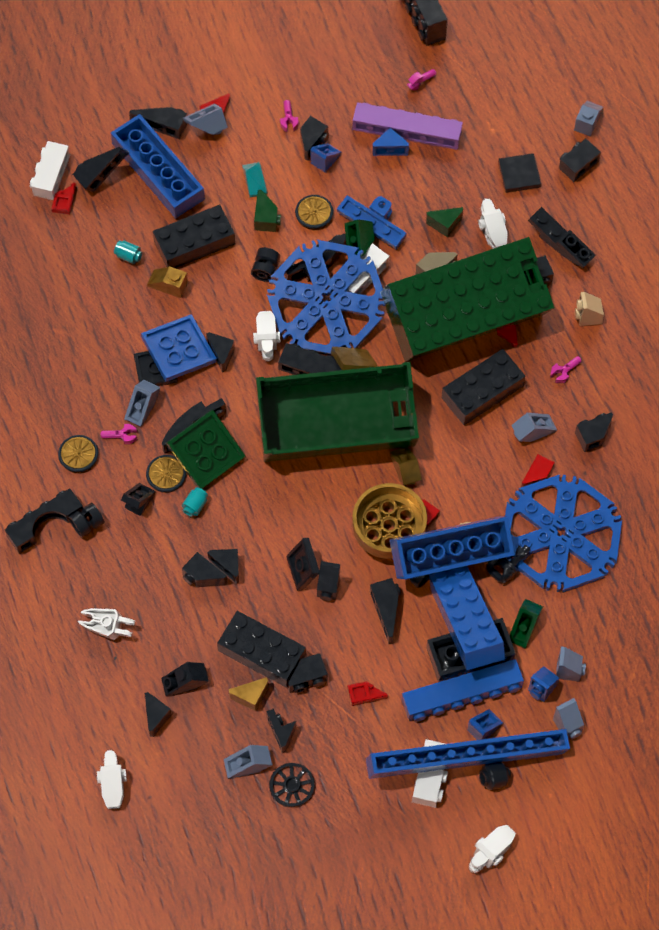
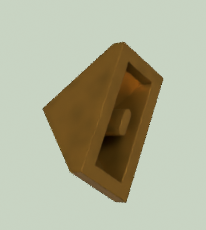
(250, 693)

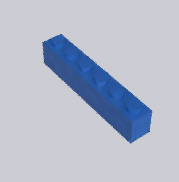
(462, 690)

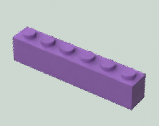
(408, 125)

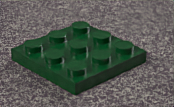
(205, 449)

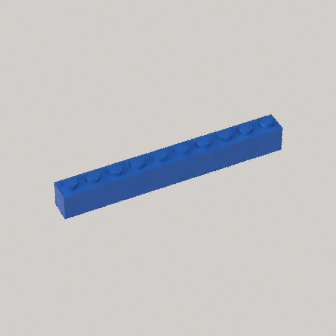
(467, 753)

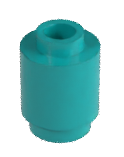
(128, 251)
(194, 502)

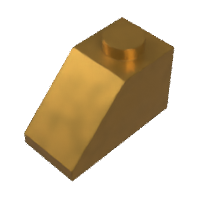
(169, 281)
(406, 466)

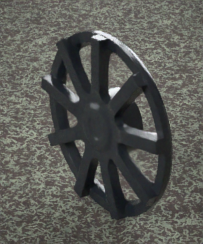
(292, 785)

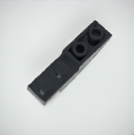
(560, 240)
(300, 270)
(190, 417)

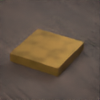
(352, 358)

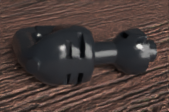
(508, 566)

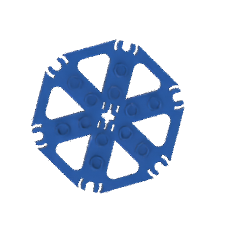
(320, 281)
(574, 543)

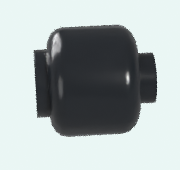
(494, 775)

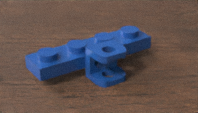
(378, 214)

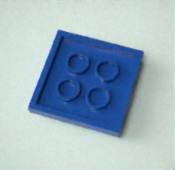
(178, 347)

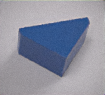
(390, 145)
(324, 156)
(483, 725)

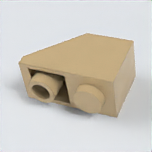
(589, 310)

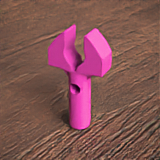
(416, 79)
(288, 117)
(564, 369)
(122, 434)

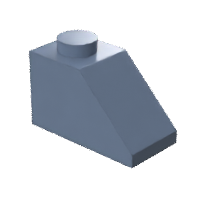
(588, 118)
(208, 119)
(141, 402)
(533, 426)
(570, 665)
(568, 717)
(248, 761)

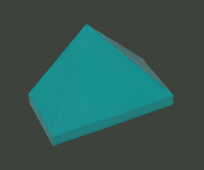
(254, 178)

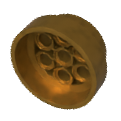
(371, 504)

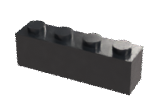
(302, 361)

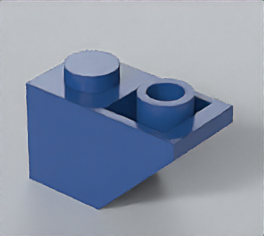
(542, 684)

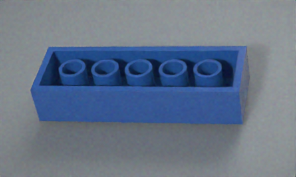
(158, 166)
(451, 547)
(467, 617)

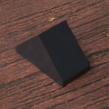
(222, 349)
(226, 561)
(157, 713)

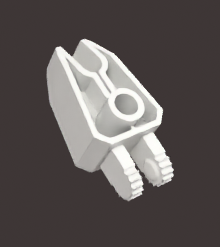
(493, 224)
(266, 334)
(106, 623)
(111, 779)
(490, 850)

